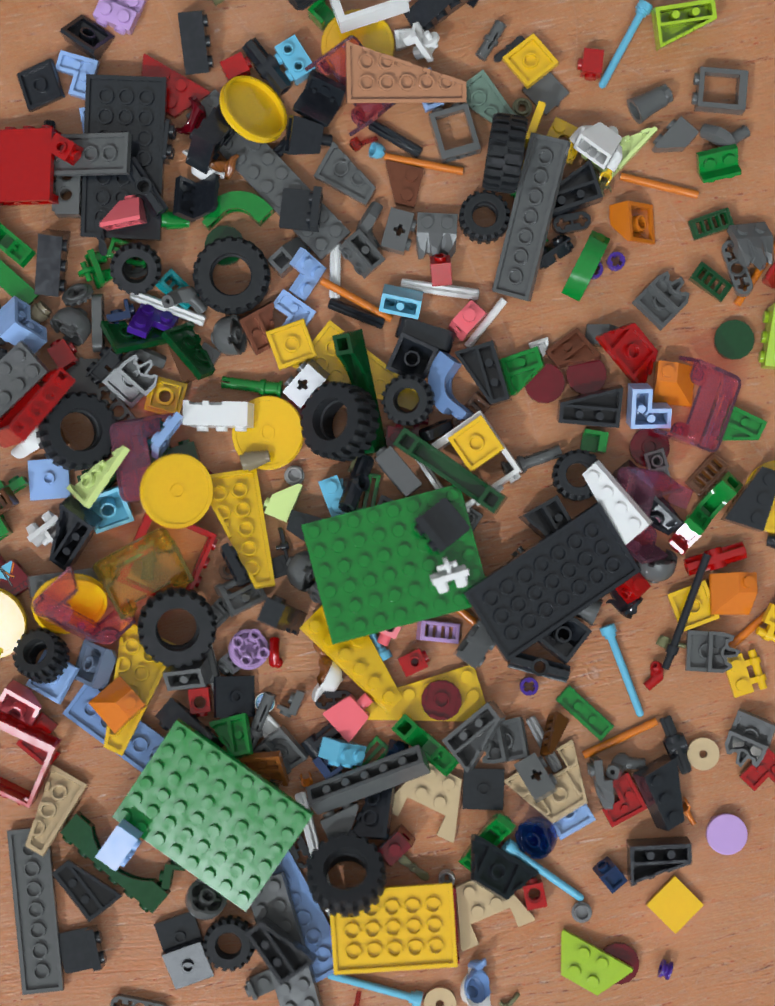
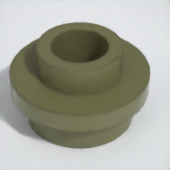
(522, 102)

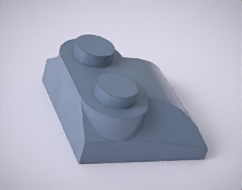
(95, 665)

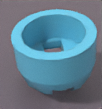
(376, 150)

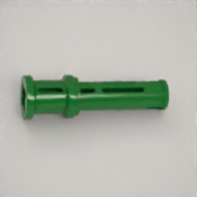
(262, 387)

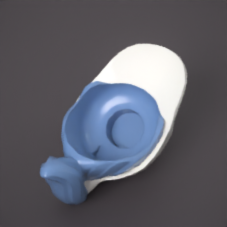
(475, 985)

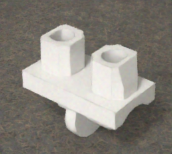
(425, 42)
(44, 533)
(458, 573)

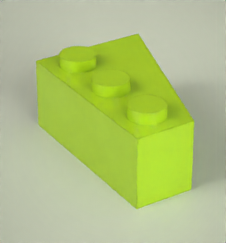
(681, 19)
(767, 355)

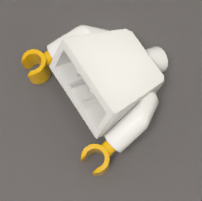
(599, 145)

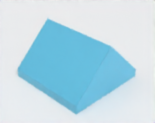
(112, 510)

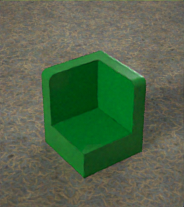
(320, 14)
(594, 441)

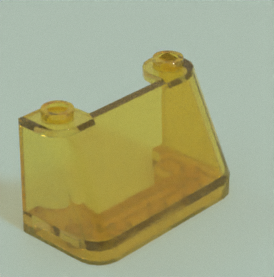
(141, 570)

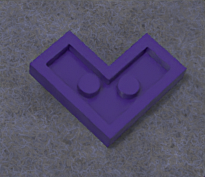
(149, 317)

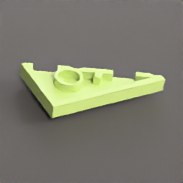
(630, 147)
(97, 478)

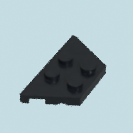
(497, 869)

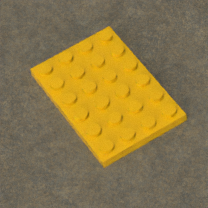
(404, 931)

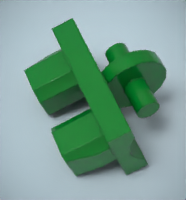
(93, 261)

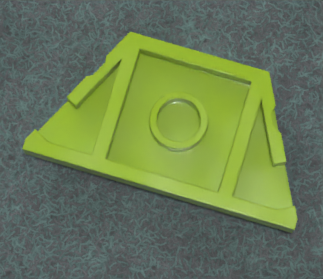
(589, 964)

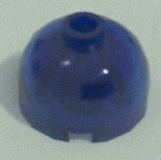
(536, 837)

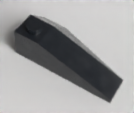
(662, 514)
(565, 639)

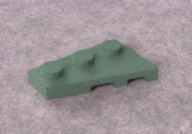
(484, 97)

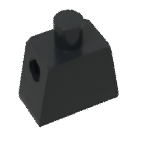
(305, 137)

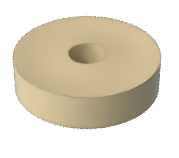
(711, 757)
(439, 993)

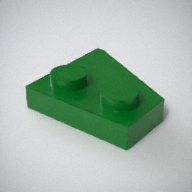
(522, 368)
(743, 426)
(234, 734)

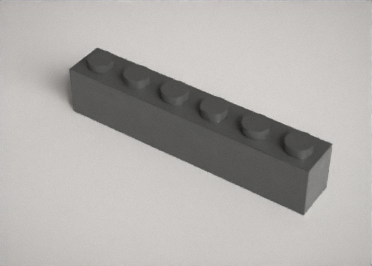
(368, 780)

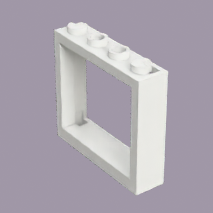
(367, 15)
(443, 442)

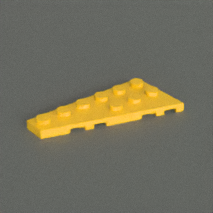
(381, 376)
(241, 515)
(357, 659)
(143, 678)
(463, 678)

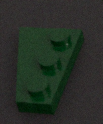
(125, 342)
(188, 348)

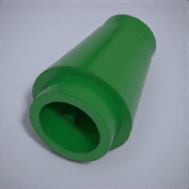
(171, 221)

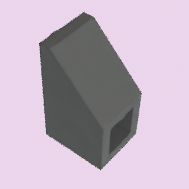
(677, 138)
(282, 257)
(339, 821)

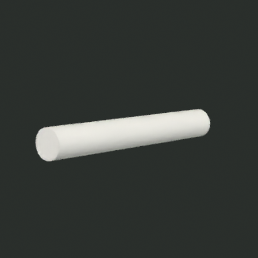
(485, 323)

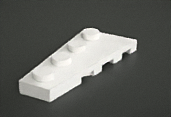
(616, 502)

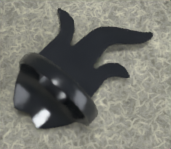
(621, 606)

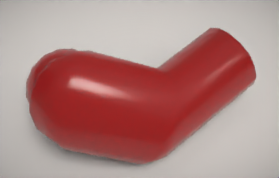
(274, 659)
(656, 673)

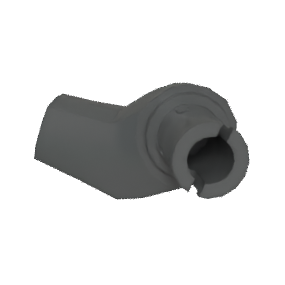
(722, 137)
(368, 220)
(184, 295)
(144, 354)
(621, 763)

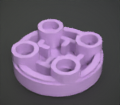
(248, 649)
(726, 833)

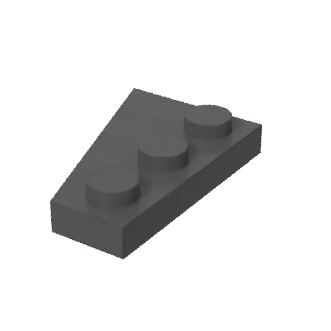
(342, 175)

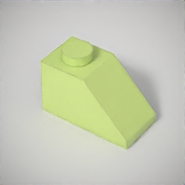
(282, 502)

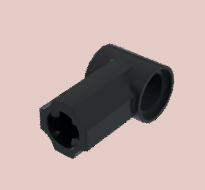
(313, 743)

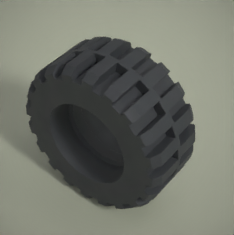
(505, 153)
(222, 249)
(319, 417)
(51, 437)
(176, 654)
(340, 850)

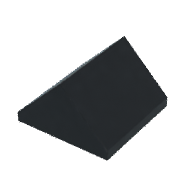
(87, 37)
(412, 356)

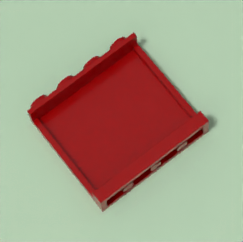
(26, 166)

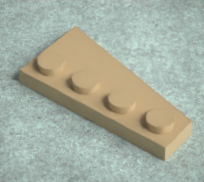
(55, 807)

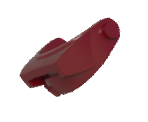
(197, 115)

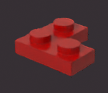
(47, 725)
(756, 776)
(629, 801)

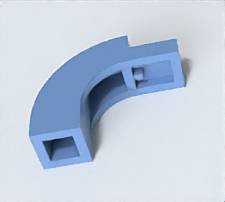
(440, 379)

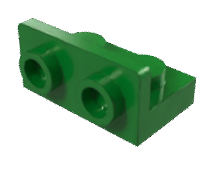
(718, 163)

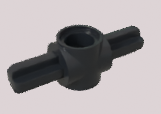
(675, 744)

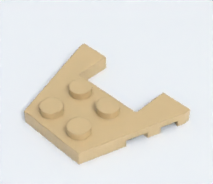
(570, 788)
(437, 793)
(477, 904)

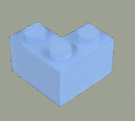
(18, 325)
(642, 412)
(120, 845)

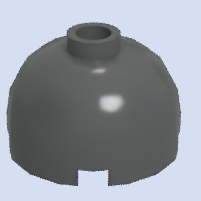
(73, 324)
(228, 336)
(660, 569)
(300, 571)
(204, 901)

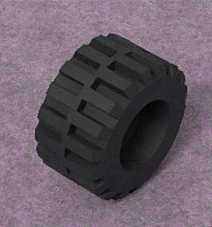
(490, 201)
(135, 250)
(390, 400)
(559, 474)
(29, 648)
(216, 955)

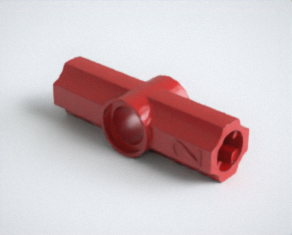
(719, 557)

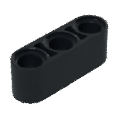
(428, 333)

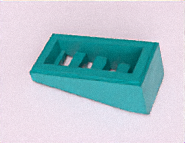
(176, 279)

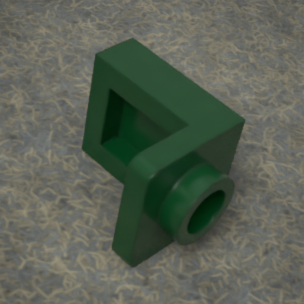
(166, 875)

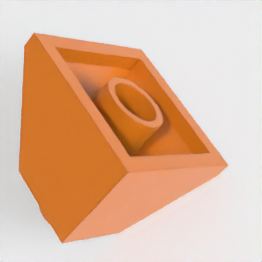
(633, 221)
(672, 384)
(732, 593)
(117, 704)

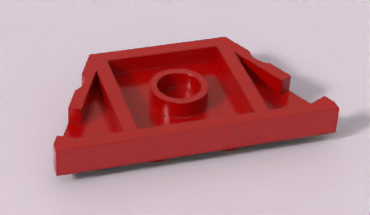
(178, 87)
(630, 351)

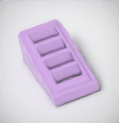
(420, 635)

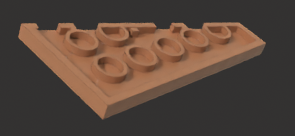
(387, 79)

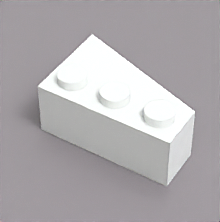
(218, 415)

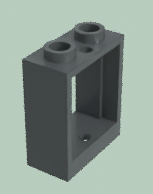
(722, 108)
(461, 151)
(397, 471)

